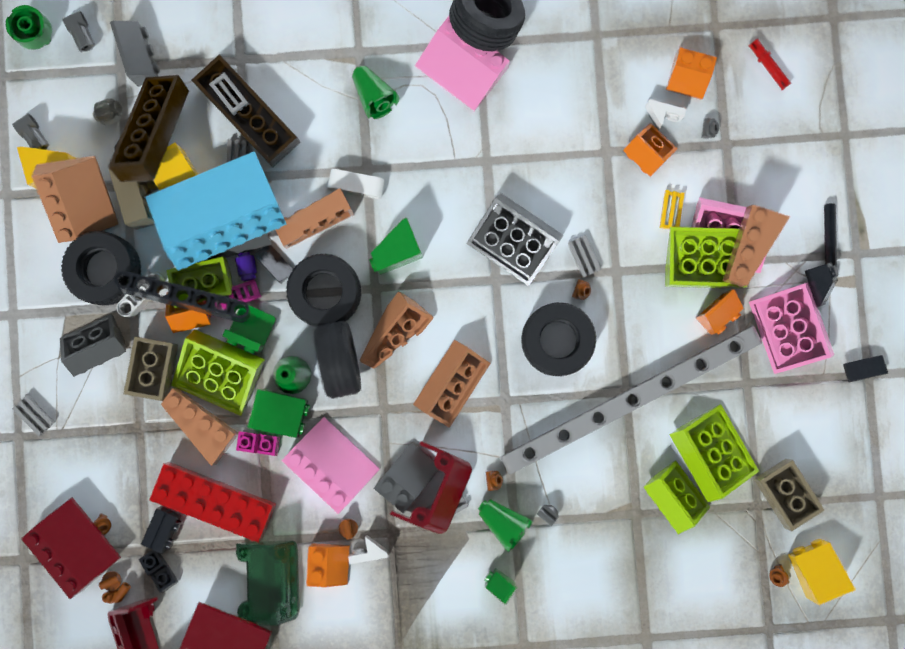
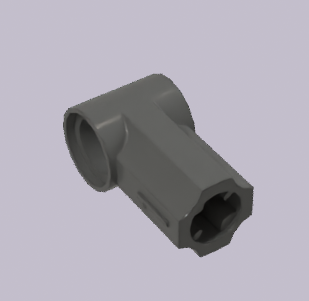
(77, 26)
(28, 129)

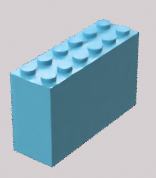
(215, 211)

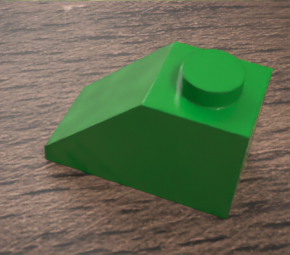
(500, 585)

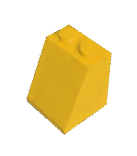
(32, 156)
(174, 167)
(820, 572)

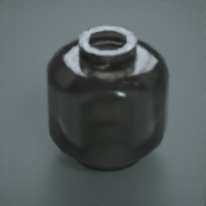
(107, 111)

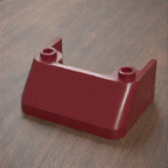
(448, 496)
(132, 625)

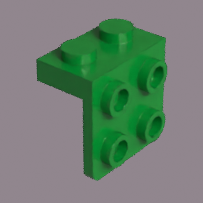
(253, 332)

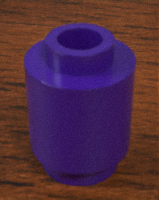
(246, 266)

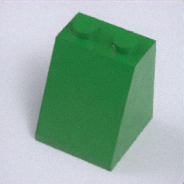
(396, 249)
(278, 413)

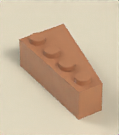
(314, 219)
(754, 240)
(202, 427)

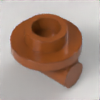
(582, 290)
(494, 480)
(103, 523)
(348, 528)
(779, 576)
(110, 581)

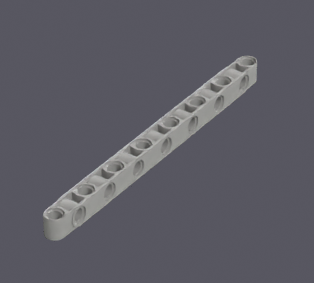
(644, 393)

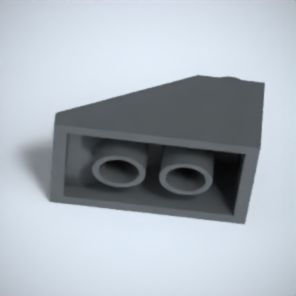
(407, 477)

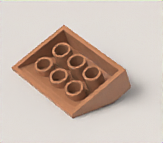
(74, 197)

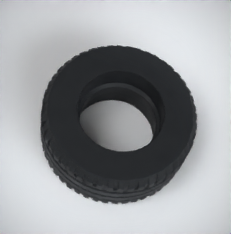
(483, 31)
(78, 256)
(308, 269)
(580, 324)
(337, 359)

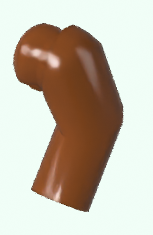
(117, 595)

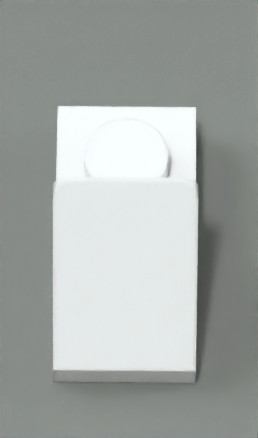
(659, 110)
(374, 552)

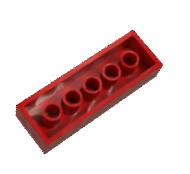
(212, 501)

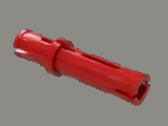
(768, 62)

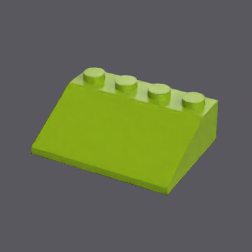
(699, 257)
(217, 371)
(714, 453)

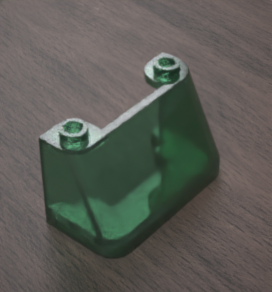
(270, 582)

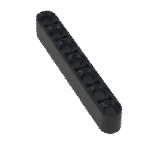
(176, 290)

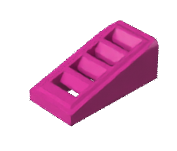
(256, 292)

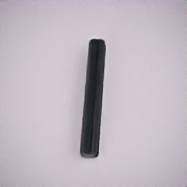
(830, 234)

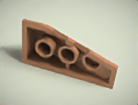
(397, 325)

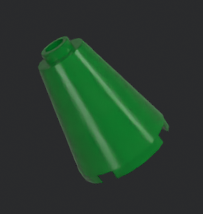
(374, 93)
(298, 377)
(504, 523)

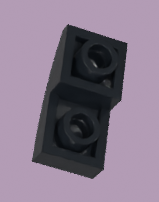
(865, 368)
(159, 570)

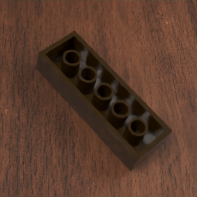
(255, 121)
(149, 129)

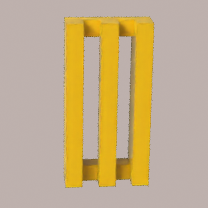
(674, 194)

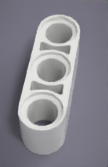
(356, 183)
(136, 303)

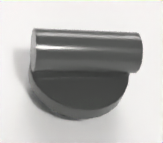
(710, 128)
(548, 514)

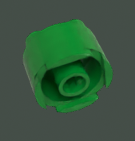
(29, 27)

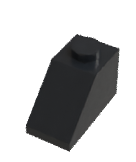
(822, 282)

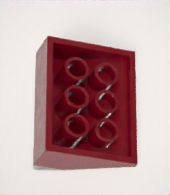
(71, 548)
(220, 630)

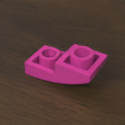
(258, 443)

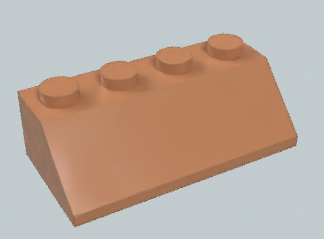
(451, 383)

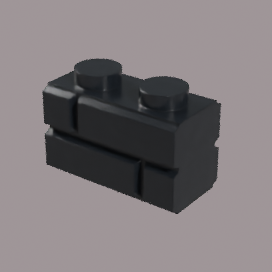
(161, 530)

